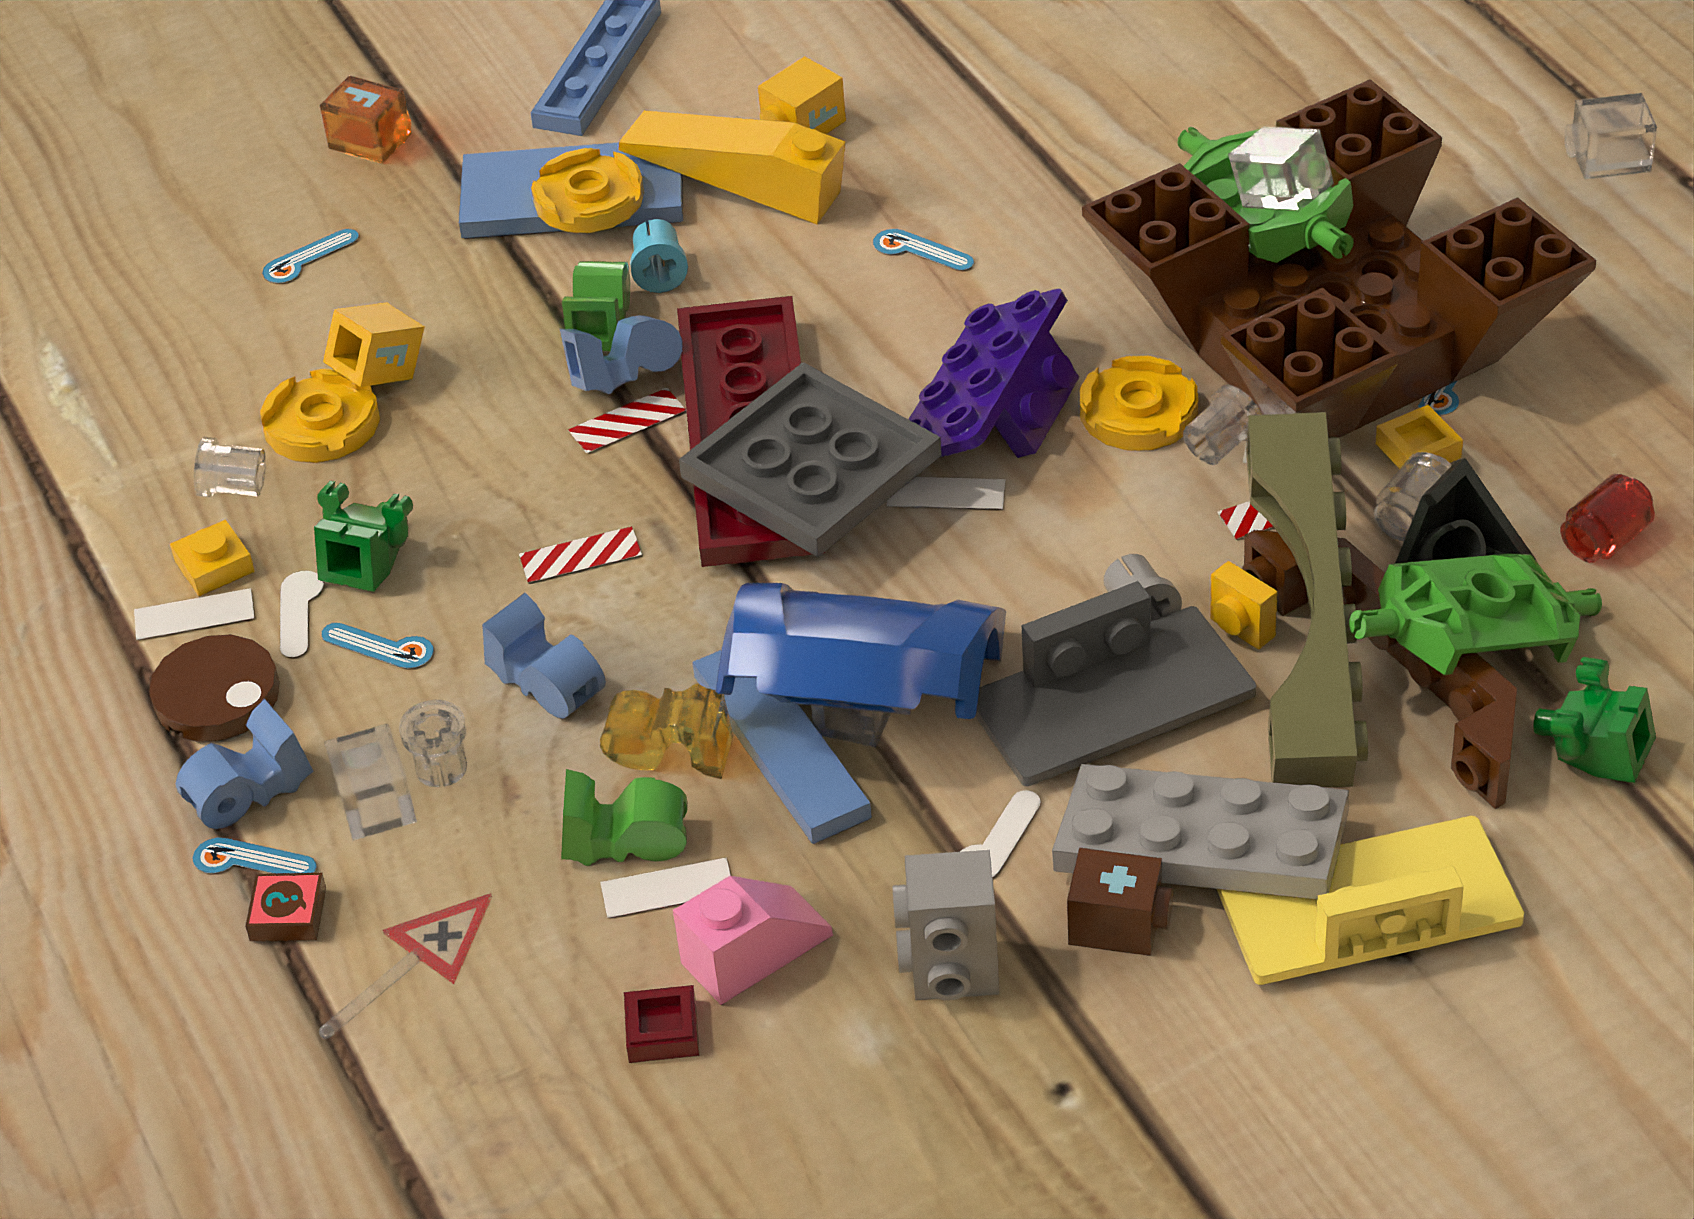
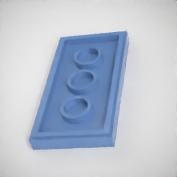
(500, 201)

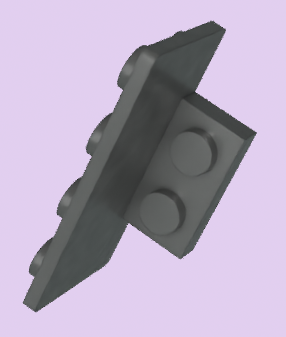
(1105, 682)

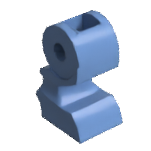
(635, 344)
(556, 675)
(226, 781)

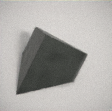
(1459, 521)

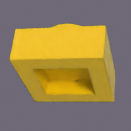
(1418, 432)
(212, 557)
(1243, 605)

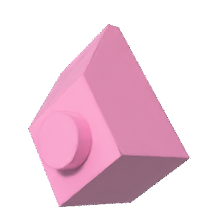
(744, 933)

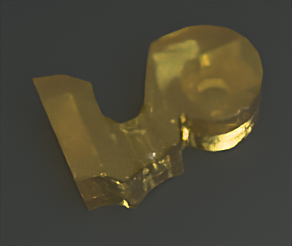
(644, 727)

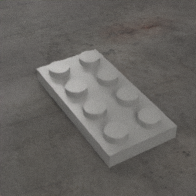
(1208, 828)

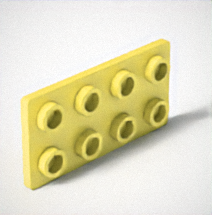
(1382, 902)

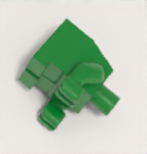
(360, 541)
(1599, 727)

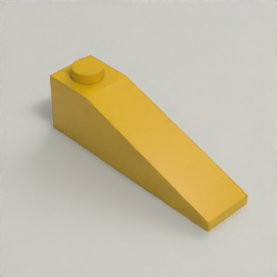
(756, 159)

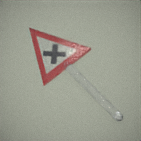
(435, 939)

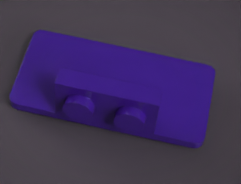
(1000, 375)

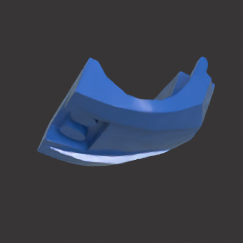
(858, 649)

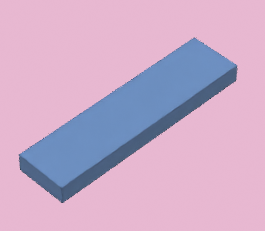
(594, 65)
(790, 756)

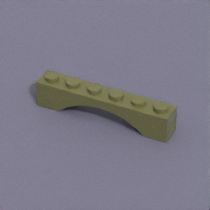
(1312, 711)

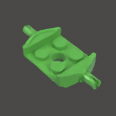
(1271, 232)
(1475, 607)

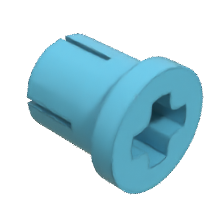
(649, 254)

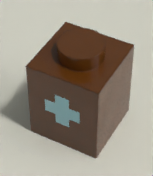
(1117, 901)

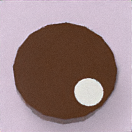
(213, 686)

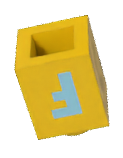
(805, 96)
(373, 344)

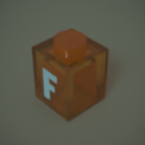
(366, 119)

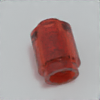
(1607, 518)

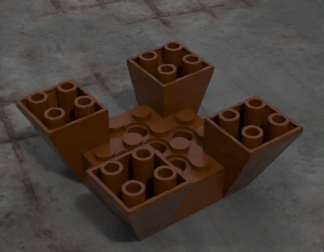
(1352, 329)

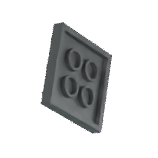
(810, 458)

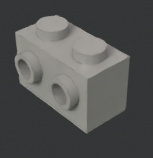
(950, 924)

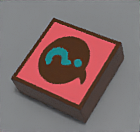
(286, 907)

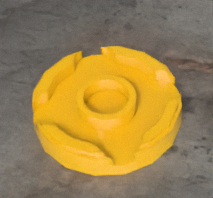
(587, 191)
(1138, 403)
(319, 417)

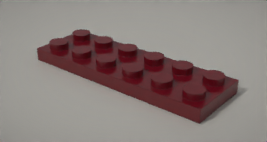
(727, 362)

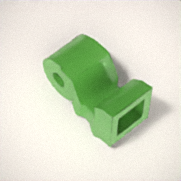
(598, 299)
(640, 821)

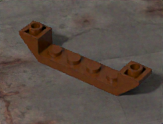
(1474, 691)

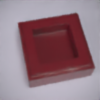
(661, 1024)

